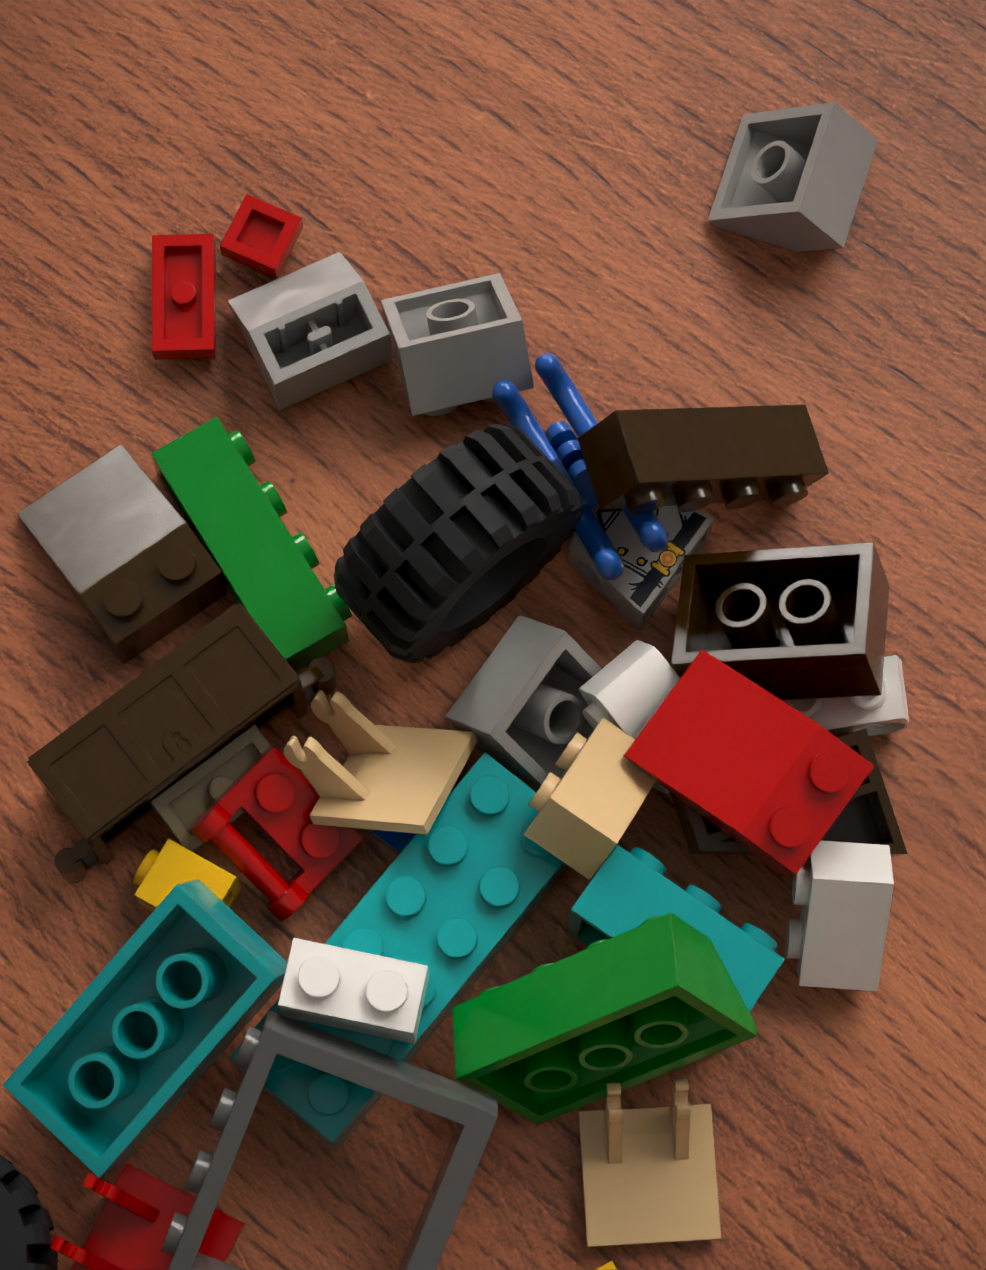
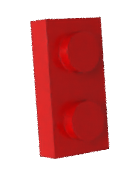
(183, 296)

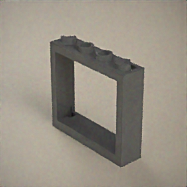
(281, 1035)

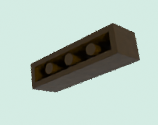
(702, 457)

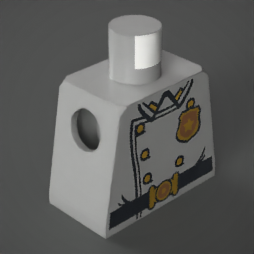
(646, 574)

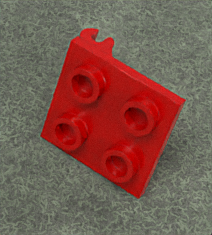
(137, 1222)

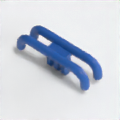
(564, 452)

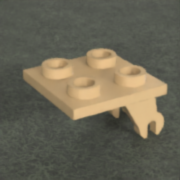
(392, 773)
(649, 1172)

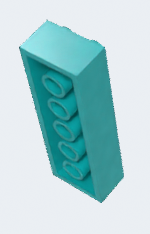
(440, 905)

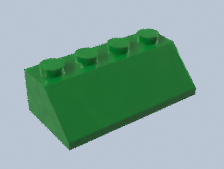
(600, 1018)

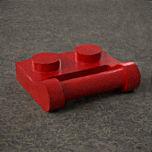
(280, 805)

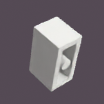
(842, 915)
(354, 990)

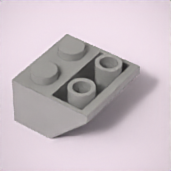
(312, 329)

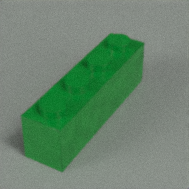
(250, 543)

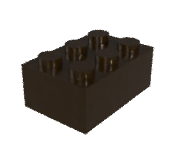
(788, 618)

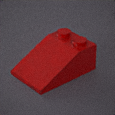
(748, 763)

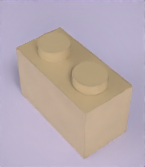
(592, 802)

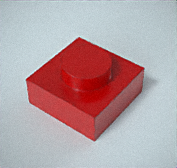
(261, 236)

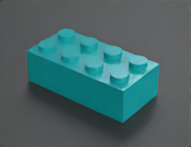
(148, 1027)

